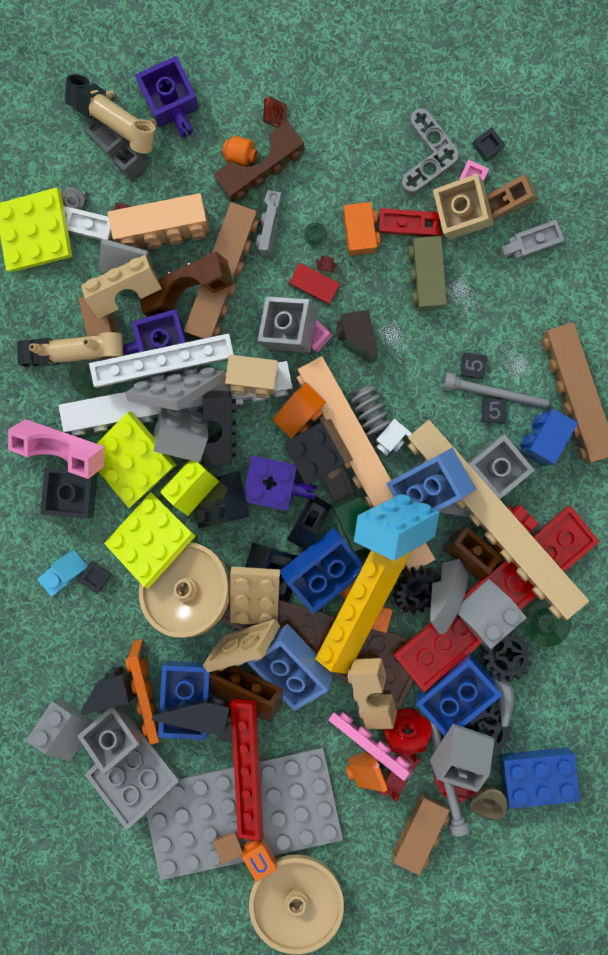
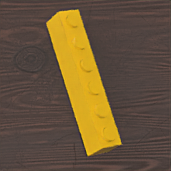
(359, 612)

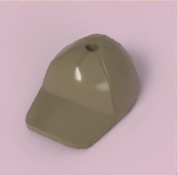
(489, 803)

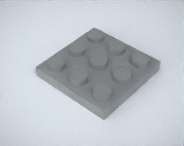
(176, 388)
(135, 783)

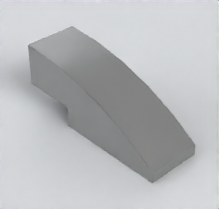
(448, 595)

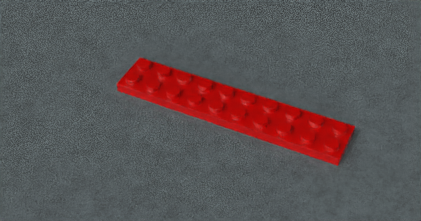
(432, 655)

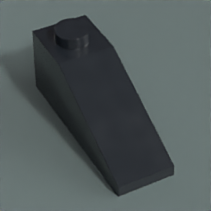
(202, 715)

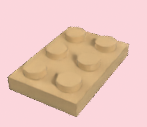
(254, 595)
(242, 646)

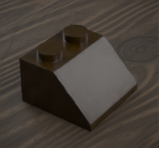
(357, 334)

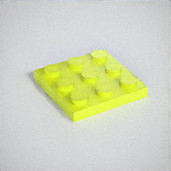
(34, 230)
(130, 461)
(149, 540)

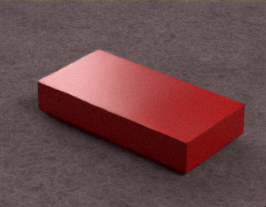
(314, 283)

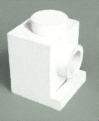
(392, 437)

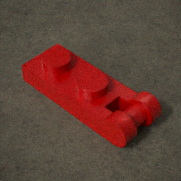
(408, 223)

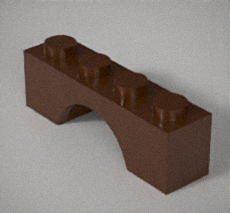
(238, 179)
(209, 271)

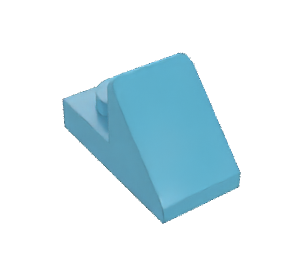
(62, 572)

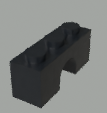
(219, 408)

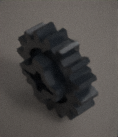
(416, 588)
(508, 665)
(493, 726)

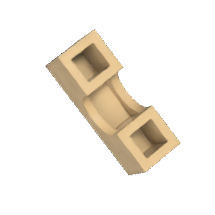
(135, 275)
(368, 681)

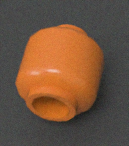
(239, 151)

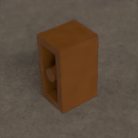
(472, 551)

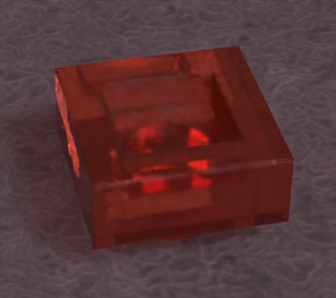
(274, 112)

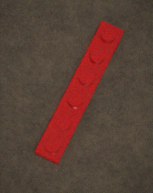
(246, 769)

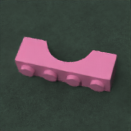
(33, 439)

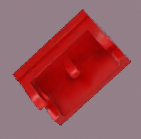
(394, 783)

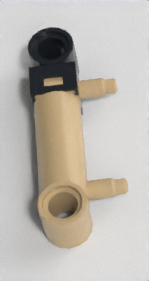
(97, 103)
(52, 352)

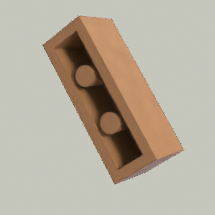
(421, 834)

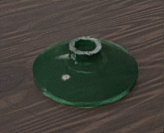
(82, 381)
(549, 635)

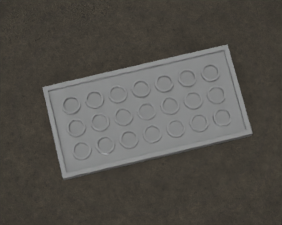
(295, 813)

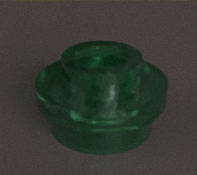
(315, 227)

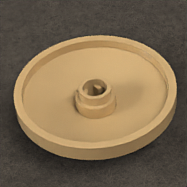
(188, 594)
(297, 905)

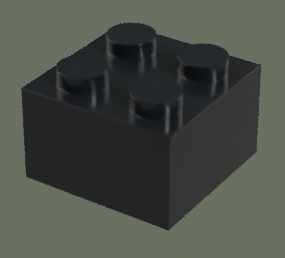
(318, 451)
(68, 494)

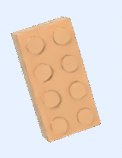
(160, 222)

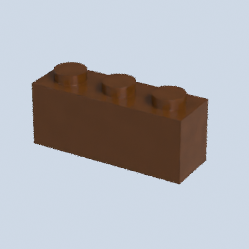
(240, 684)

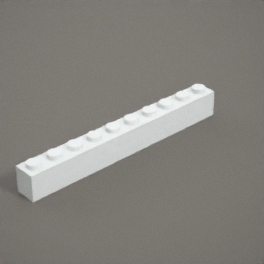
(108, 410)

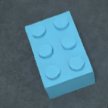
(396, 526)

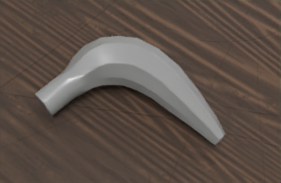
(506, 700)

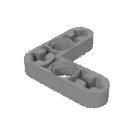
(437, 150)

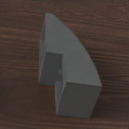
(116, 149)

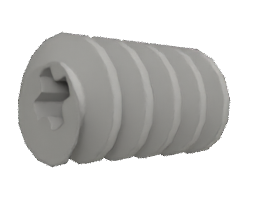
(370, 409)

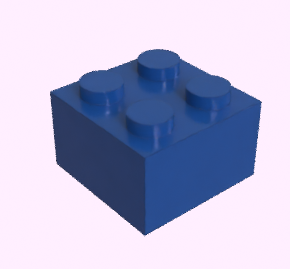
(548, 437)

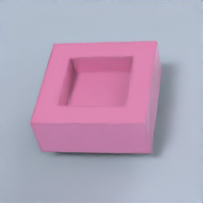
(472, 168)
(320, 336)

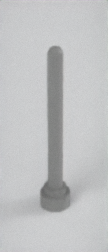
(453, 382)
(458, 824)

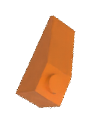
(366, 772)

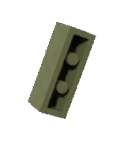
(427, 273)

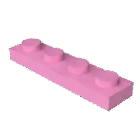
(378, 750)

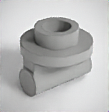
(74, 198)

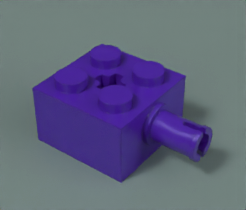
(178, 100)
(150, 329)
(283, 474)

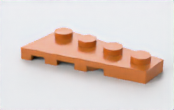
(144, 690)

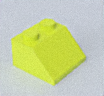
(189, 486)

